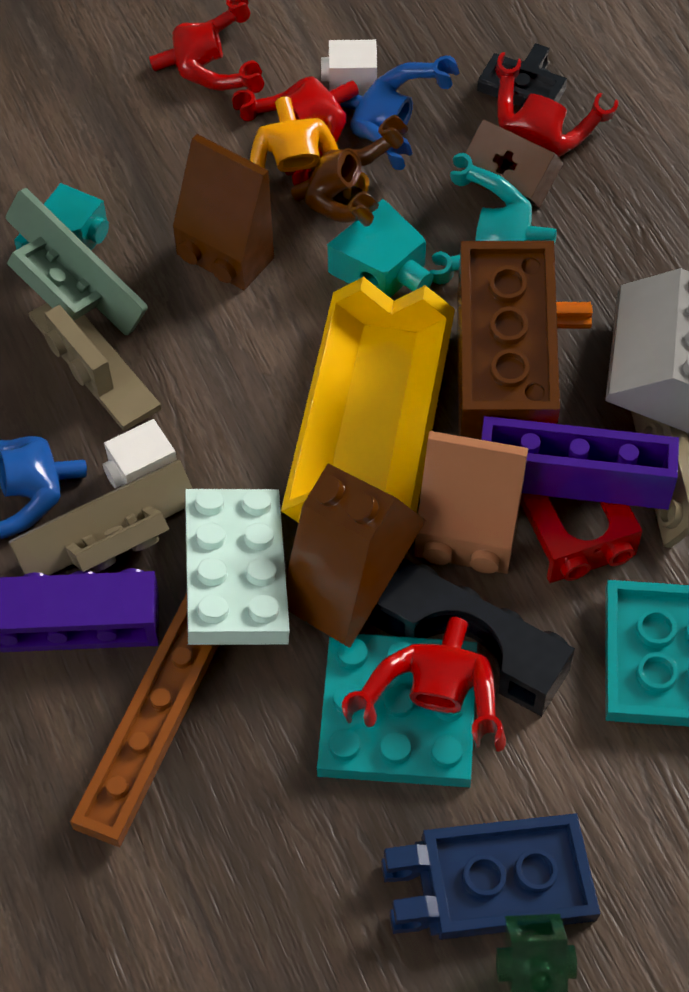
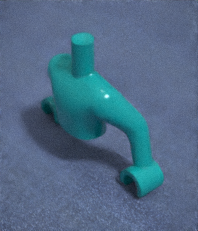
(495, 224)

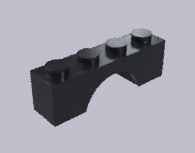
(528, 660)

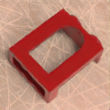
(575, 557)

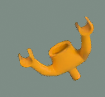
(296, 143)

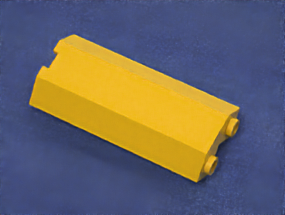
(373, 392)

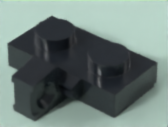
(532, 77)

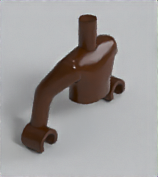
(341, 171)

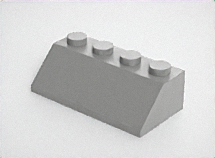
(652, 349)

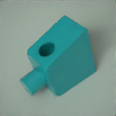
(385, 253)

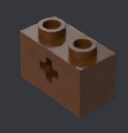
(535, 167)

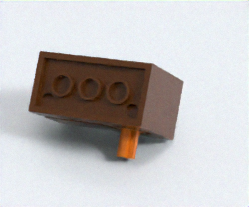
(510, 332)

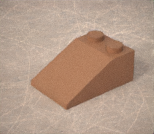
(470, 502)

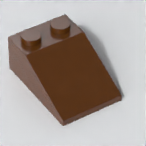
(224, 214)
(346, 552)

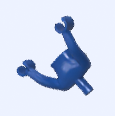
(383, 101)
(31, 472)

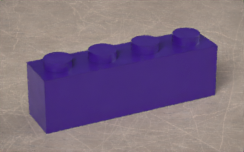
(592, 462)
(79, 611)

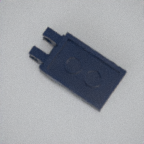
(491, 872)

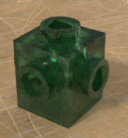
(536, 954)

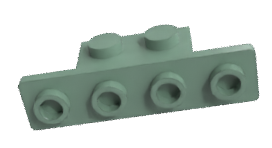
(65, 269)

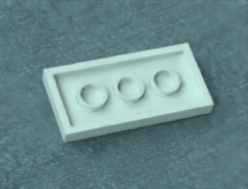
(235, 567)

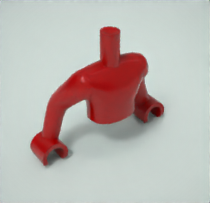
(200, 44)
(309, 101)
(541, 117)
(440, 682)

